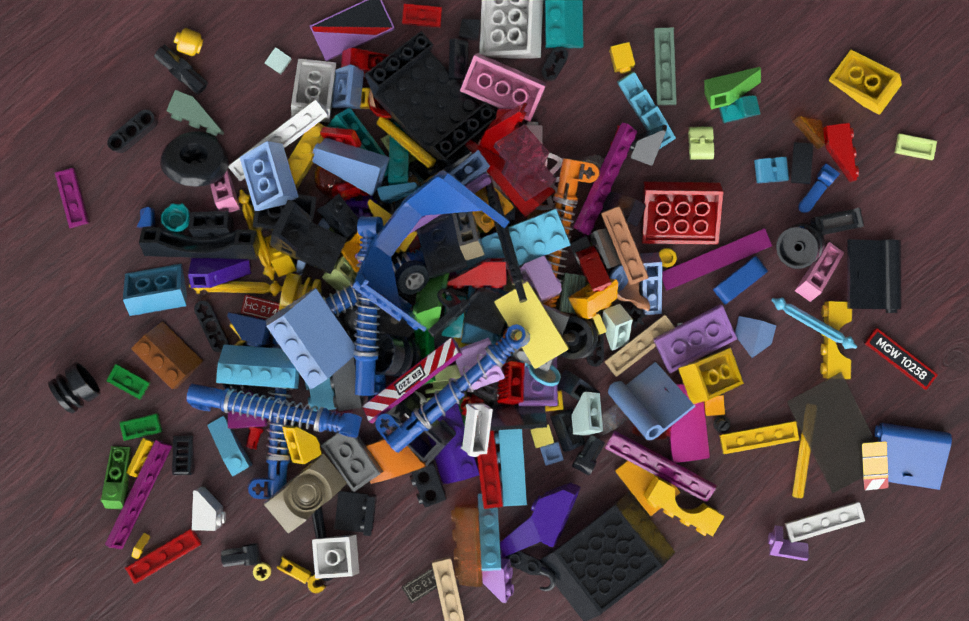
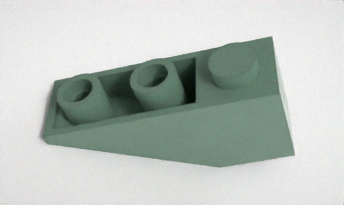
(188, 108)

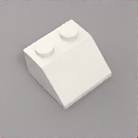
(206, 511)
(335, 556)

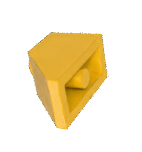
(301, 445)

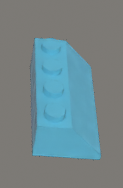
(256, 367)

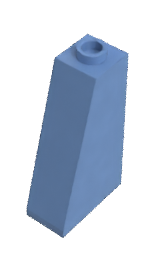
(351, 164)

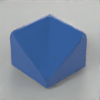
(147, 218)

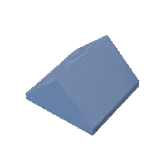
(347, 87)

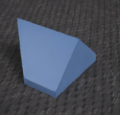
(754, 334)

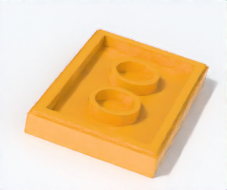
(637, 481)

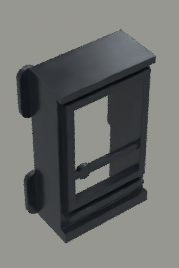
(440, 432)

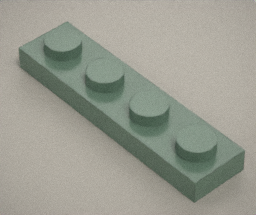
(665, 66)

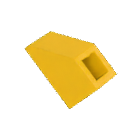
(281, 262)

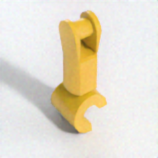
(300, 574)

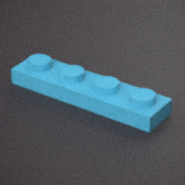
(489, 537)

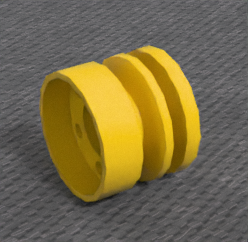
(294, 289)

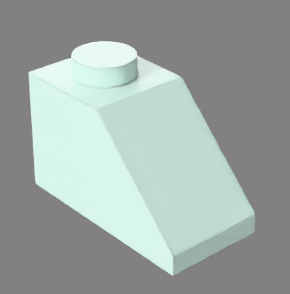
(618, 326)
(587, 415)

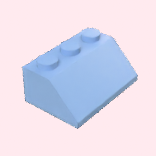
(268, 176)

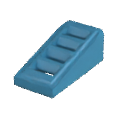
(392, 193)

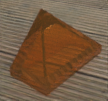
(811, 129)

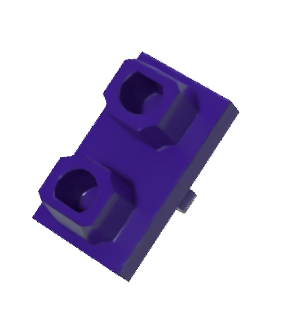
(361, 208)

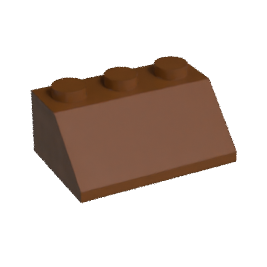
(167, 355)

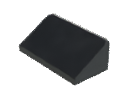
(563, 427)

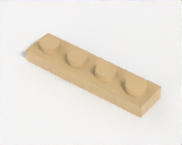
(638, 346)
(447, 589)

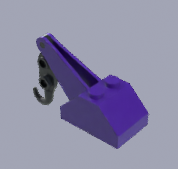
(544, 525)

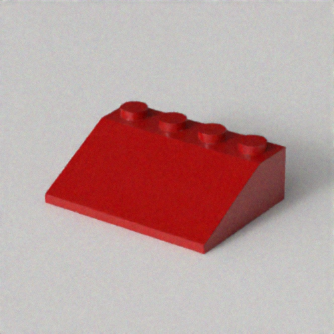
(681, 212)

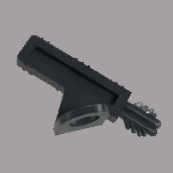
(454, 309)

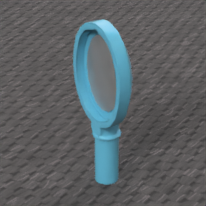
(548, 378)

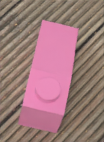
(225, 194)
(819, 272)

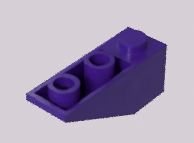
(216, 271)

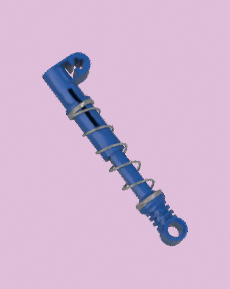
(423, 418)

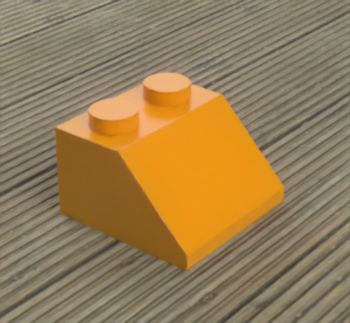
(587, 302)

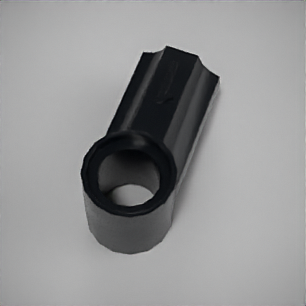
(586, 459)
(246, 555)

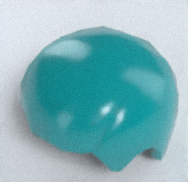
(175, 217)

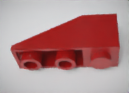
(362, 59)
(502, 127)
(840, 147)
(593, 269)
(487, 272)

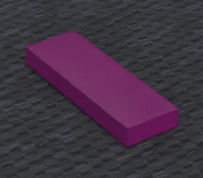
(71, 197)

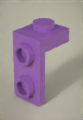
(785, 548)

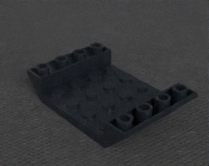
(425, 100)
(608, 558)

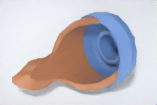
(626, 291)

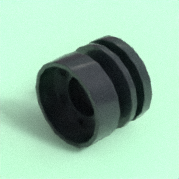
(396, 355)
(74, 387)

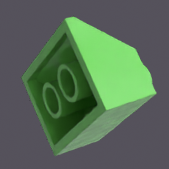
(429, 306)

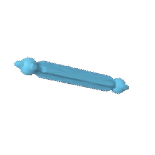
(814, 323)

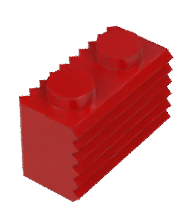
(512, 387)

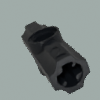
(181, 69)

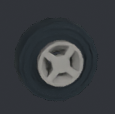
(411, 277)

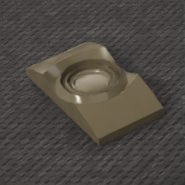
(305, 493)

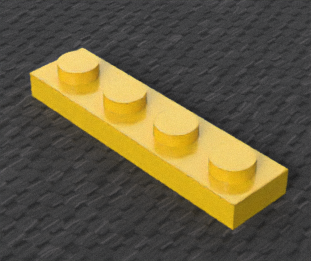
(759, 437)

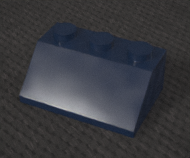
(251, 329)

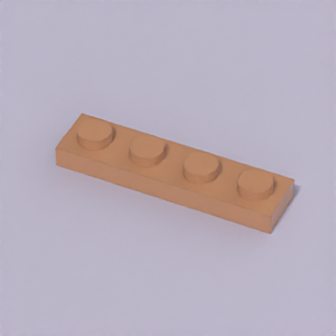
(625, 245)

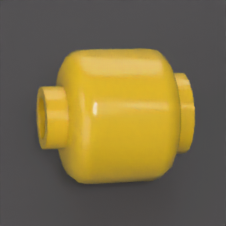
(188, 42)

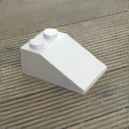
(313, 81)

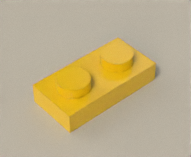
(140, 457)

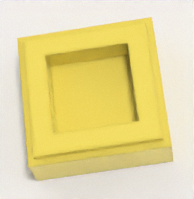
(597, 320)
(542, 436)

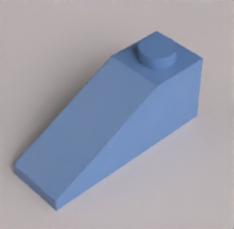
(652, 287)

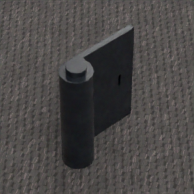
(874, 274)

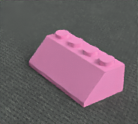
(502, 85)

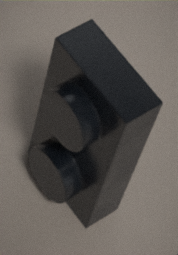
(458, 59)

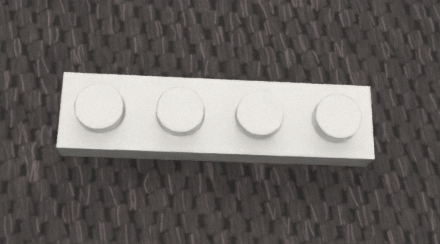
(824, 522)

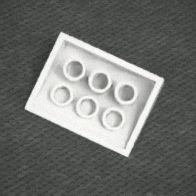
(511, 28)

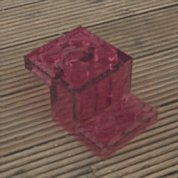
(525, 162)

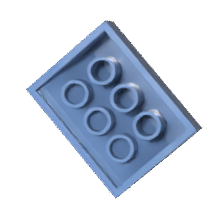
(312, 338)

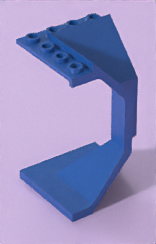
(376, 275)

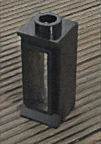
(838, 221)

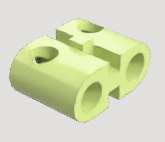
(701, 143)

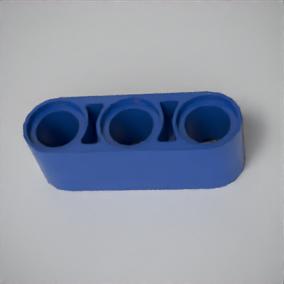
(740, 280)

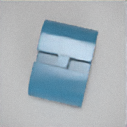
(771, 170)

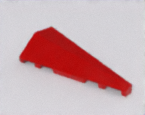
(496, 166)

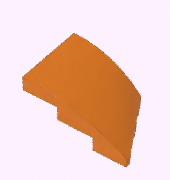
(391, 462)

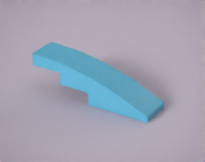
(644, 106)

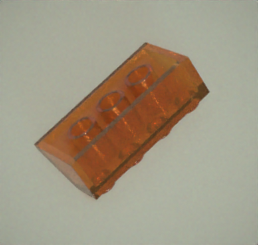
(468, 545)

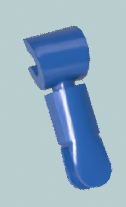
(826, 177)

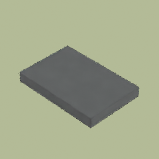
(352, 460)

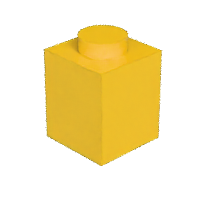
(622, 57)

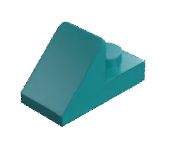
(739, 109)

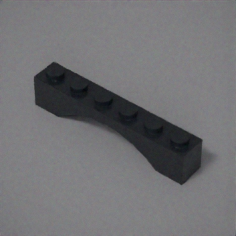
(164, 243)

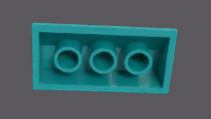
(563, 23)

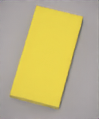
(544, 336)

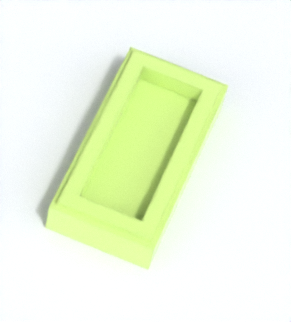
(915, 146)

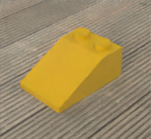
(866, 81)
(711, 376)

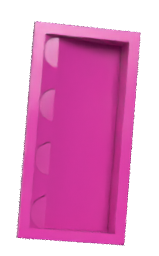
(689, 435)

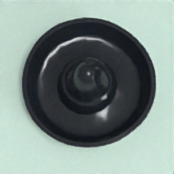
(194, 159)

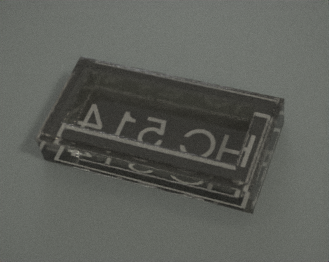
(420, 586)

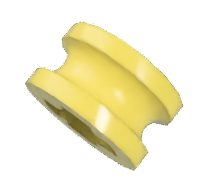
(259, 576)

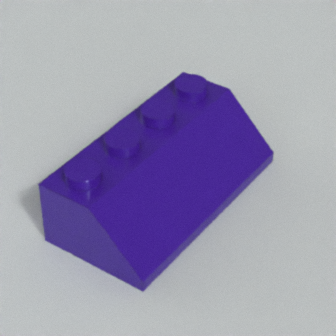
(452, 461)

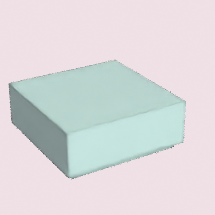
(278, 61)

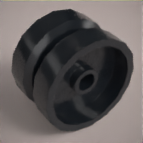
(800, 245)

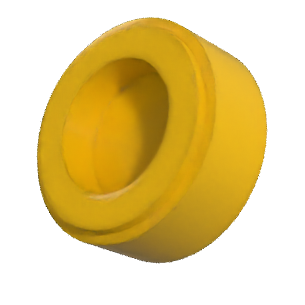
(668, 257)

